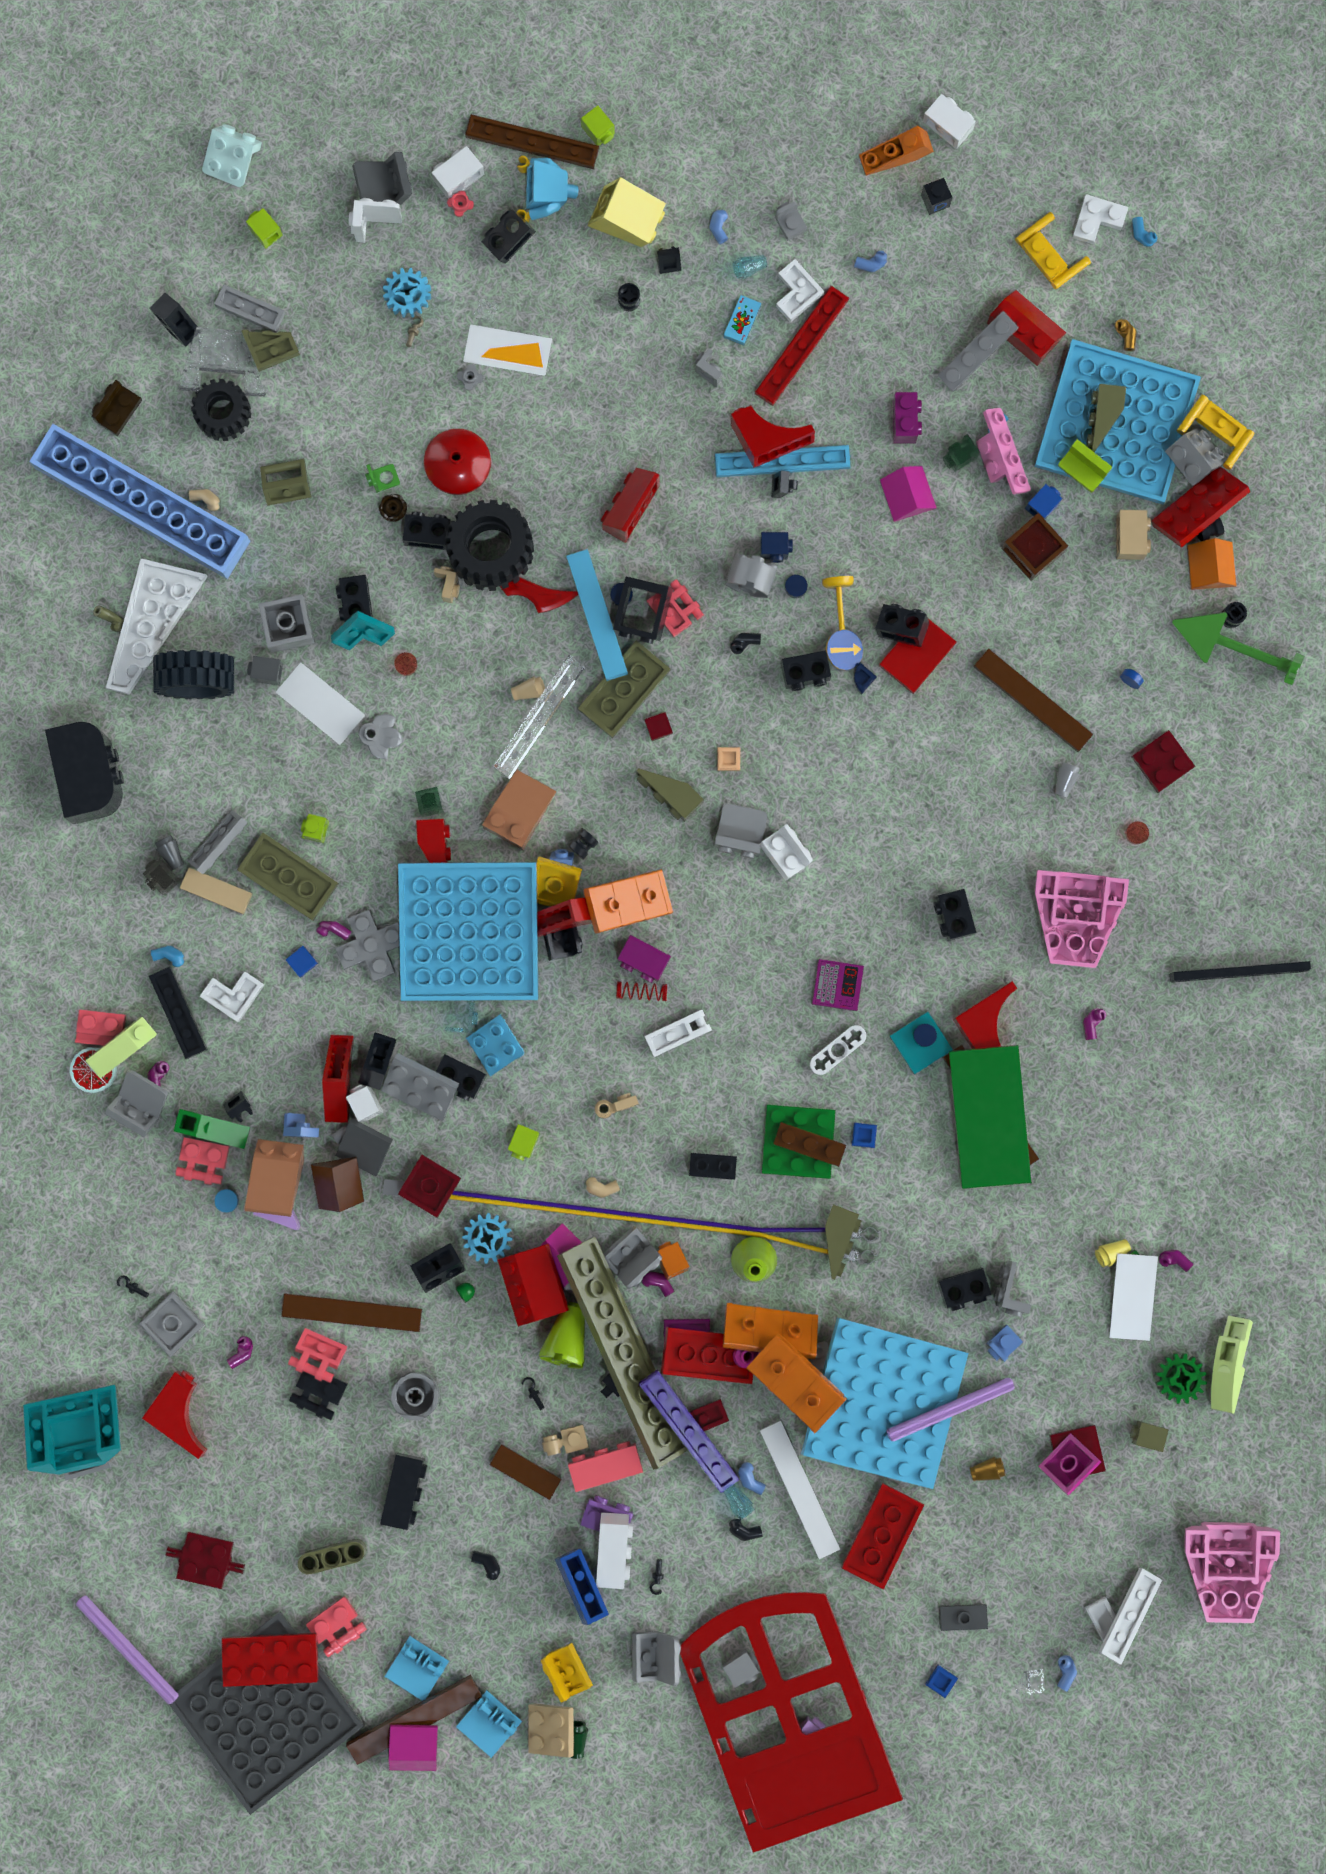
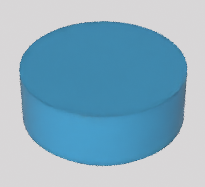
(226, 1200)

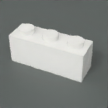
(614, 1550)

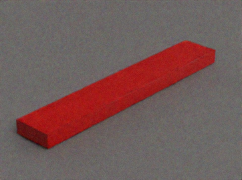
(802, 345)

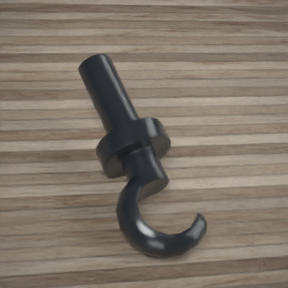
(132, 1287)
(534, 1394)
(657, 1576)

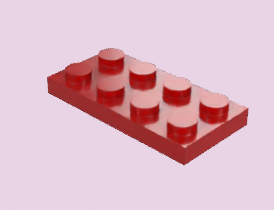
(1200, 506)
(701, 1356)
(882, 1536)
(269, 1659)

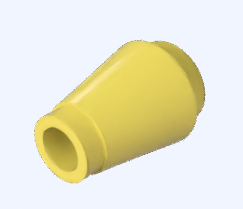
(1107, 1253)

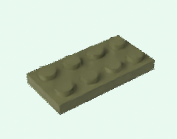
(618, 699)
(288, 876)

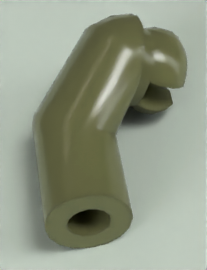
(108, 615)

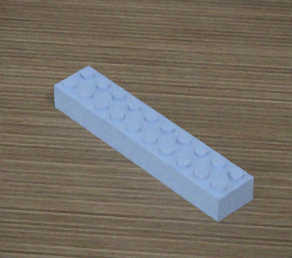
(140, 501)

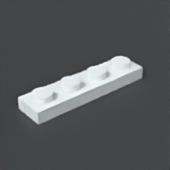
(1130, 1616)

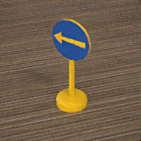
(843, 646)

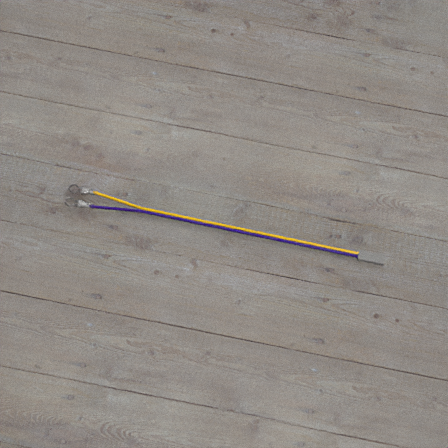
(392, 1187)

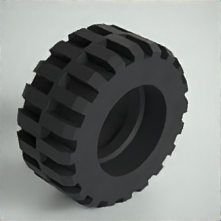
(484, 518)

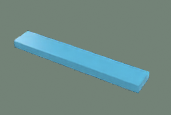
(797, 461)
(597, 615)

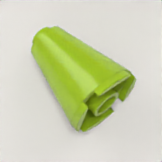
(754, 1259)
(566, 1339)

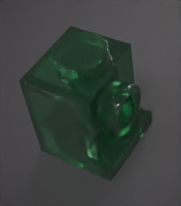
(961, 454)

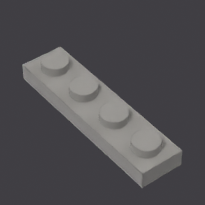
(978, 351)

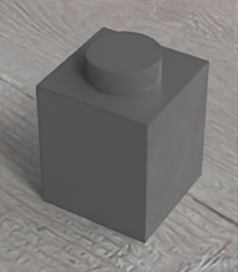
(265, 670)

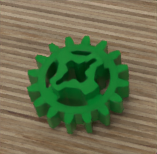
(1178, 1367)

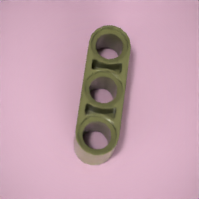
(324, 1564)

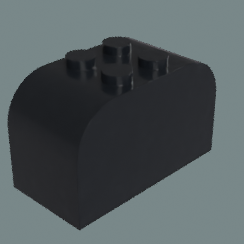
(85, 771)

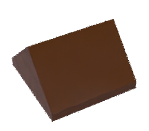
(337, 1184)

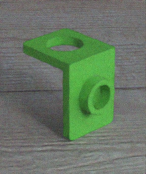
(373, 477)

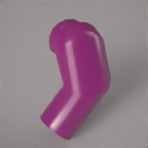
(1091, 1021)
(158, 1071)
(658, 1279)

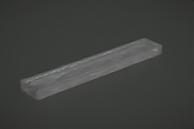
(538, 717)

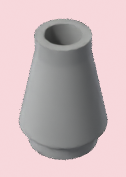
(1066, 779)

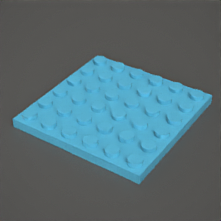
(1136, 444)
(468, 931)
(885, 1384)

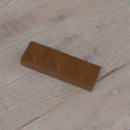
(809, 1144)

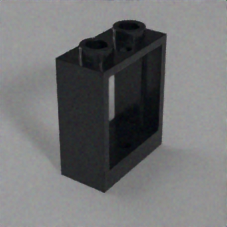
(664, 591)

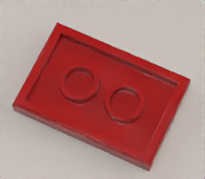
(913, 664)

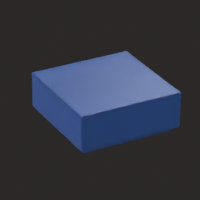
(301, 961)
(864, 1135)
(941, 1681)

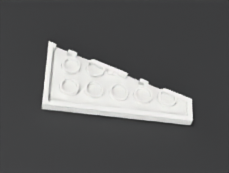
(153, 610)

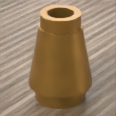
(988, 1470)

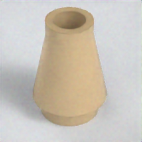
(528, 689)

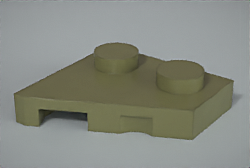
(270, 347)

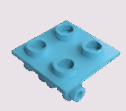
(495, 1045)
(416, 1668)
(489, 1724)

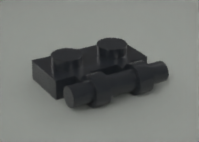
(329, 1392)

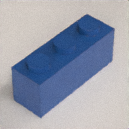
(581, 1586)

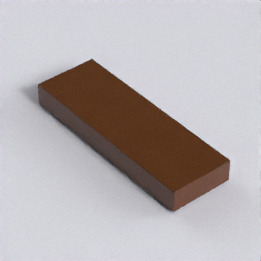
(525, 1471)

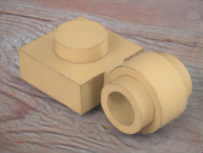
(624, 1102)
(572, 1439)

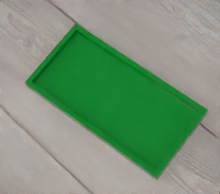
(990, 1116)

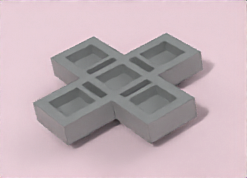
(370, 946)

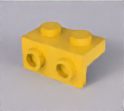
(566, 1672)

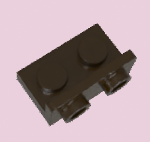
(115, 408)

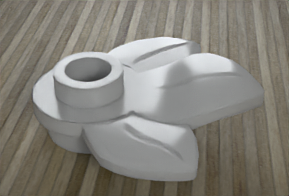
(384, 736)

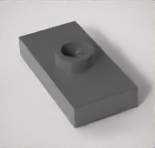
(963, 1617)

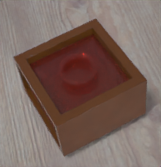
(1034, 547)

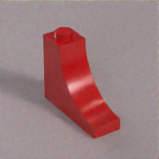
(765, 440)
(563, 916)
(980, 1021)
(337, 1078)
(171, 1413)

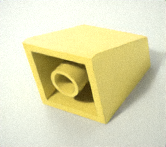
(627, 213)

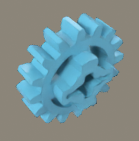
(416, 290)
(482, 1223)

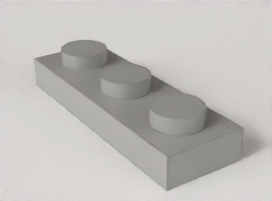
(249, 308)
(217, 842)

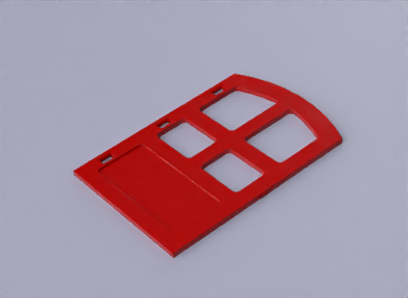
(810, 1776)

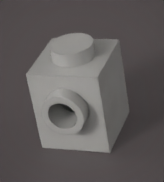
(742, 1668)

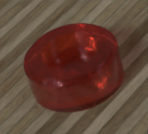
(406, 664)
(1137, 833)

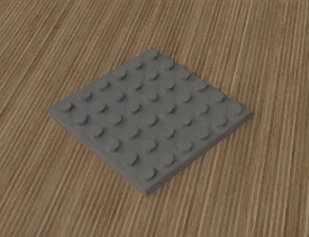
(264, 1733)

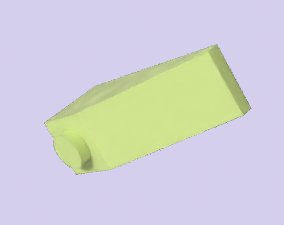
(121, 1047)

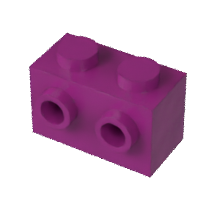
(905, 417)
(644, 959)

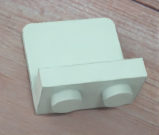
(229, 154)

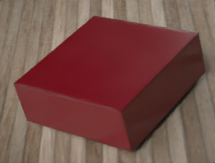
(658, 726)

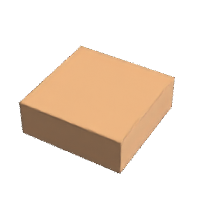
(728, 759)

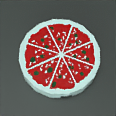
(85, 1077)

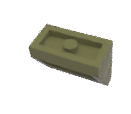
(287, 489)

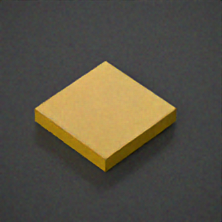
(556, 881)

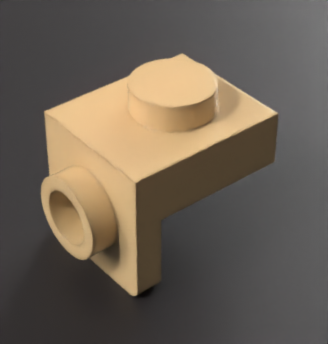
(451, 588)

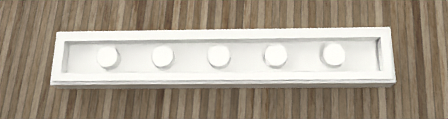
(799, 1489)

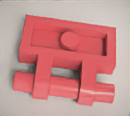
(676, 618)
(202, 1153)
(320, 1349)
(332, 1620)

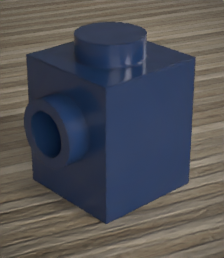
(776, 546)

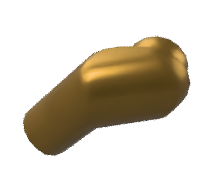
(1128, 332)

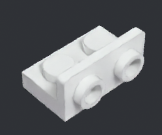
(786, 852)

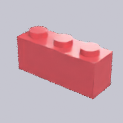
(605, 1466)

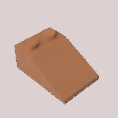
(519, 809)
(274, 1177)

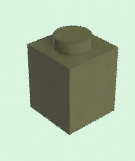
(1149, 1436)

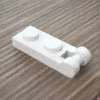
(677, 1033)

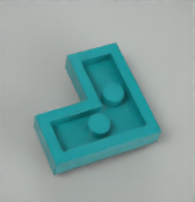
(360, 627)

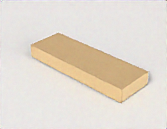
(216, 891)

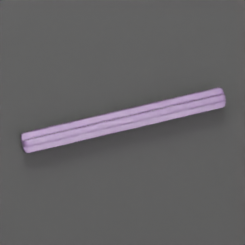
(950, 1409)
(129, 1652)

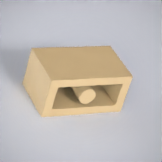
(1132, 534)

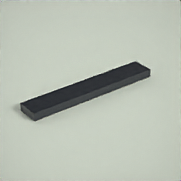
(1244, 971)

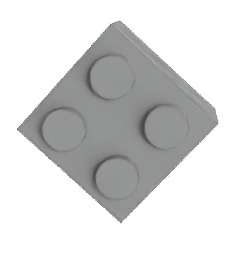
(286, 623)

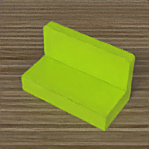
(1084, 466)

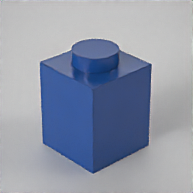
(1044, 501)

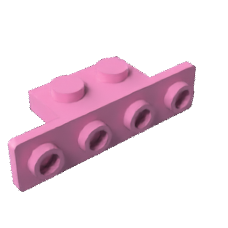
(1001, 454)

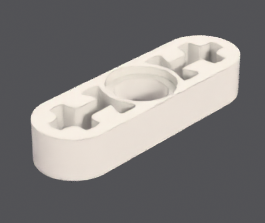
(855, 1044)

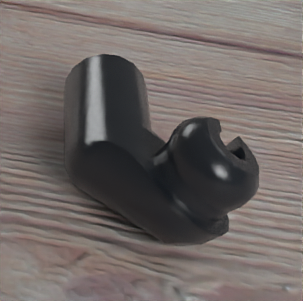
(743, 640)
(744, 1533)
(489, 1563)

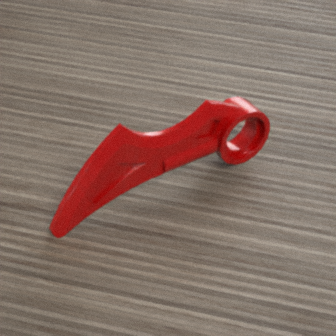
(542, 597)

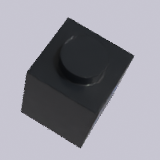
(936, 196)

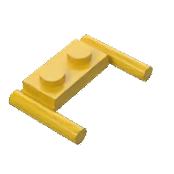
(1045, 256)
(1219, 424)

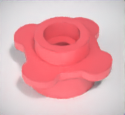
(460, 197)

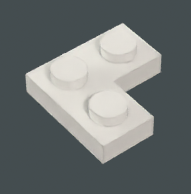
(1097, 212)
(803, 291)
(234, 1001)

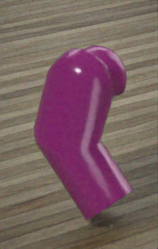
(335, 927)
(1175, 1257)
(243, 1354)

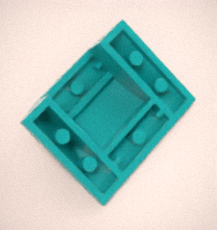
(72, 1431)

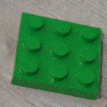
(790, 1163)

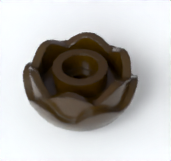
(393, 501)

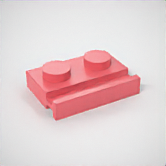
(98, 1027)

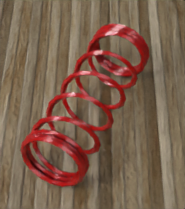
(663, 991)

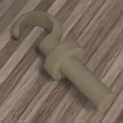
(412, 331)

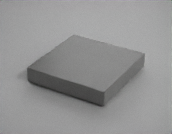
(171, 1324)

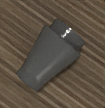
(169, 852)

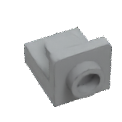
(790, 220)
(711, 371)

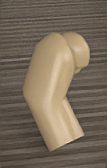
(206, 496)
(599, 1189)

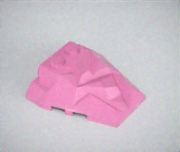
(1078, 907)
(1231, 1567)

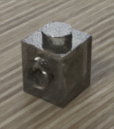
(160, 877)

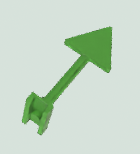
(1204, 632)

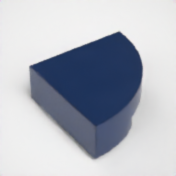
(863, 678)

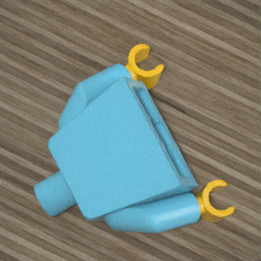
(546, 187)

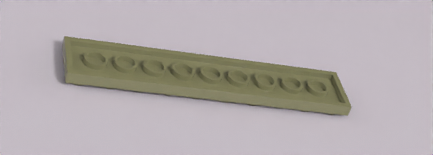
(619, 1346)

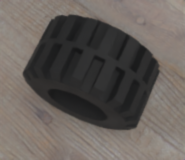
(208, 397)

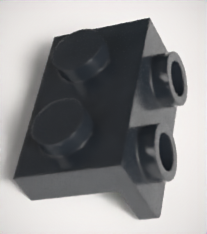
(563, 944)

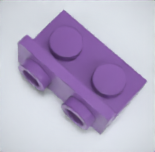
(595, 1506)

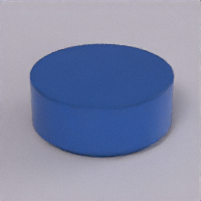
(1132, 678)

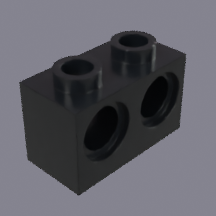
(511, 241)
(174, 319)
(425, 537)
(358, 600)
(900, 630)
(804, 664)
(961, 914)
(377, 1061)
(462, 1072)
(712, 1166)
(437, 1267)
(962, 1282)

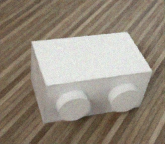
(949, 121)
(457, 172)
(364, 1103)

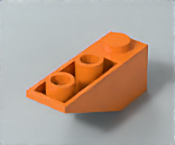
(897, 151)

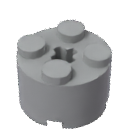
(751, 575)
(405, 1404)

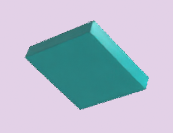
(915, 1055)

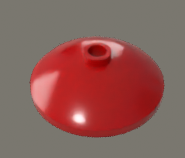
(461, 475)

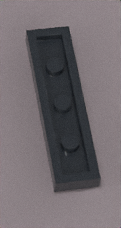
(178, 1013)

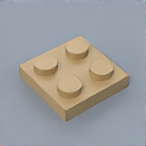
(550, 1730)

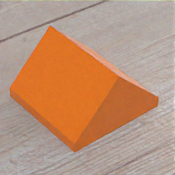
(1211, 564)

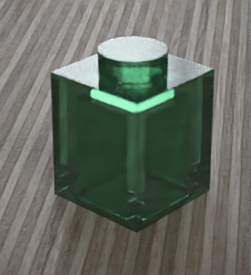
(429, 802)

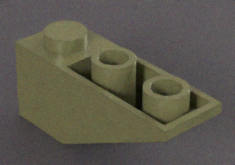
(1108, 406)
(676, 794)
(839, 1229)

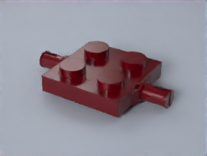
(205, 1560)

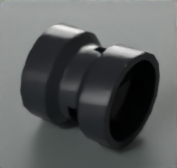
(629, 291)
(1214, 529)
(1232, 619)
(580, 848)

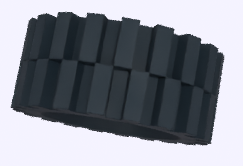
(193, 674)

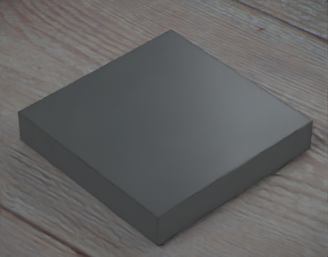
(366, 1145)

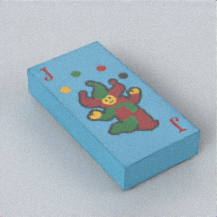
(742, 320)

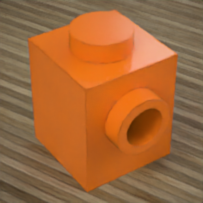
(673, 1260)

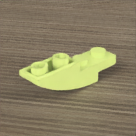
(1228, 1363)

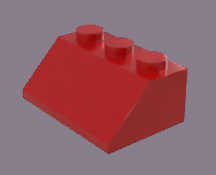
(1036, 331)
(630, 503)
(533, 1285)

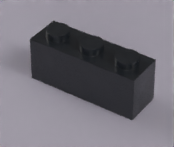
(403, 1491)

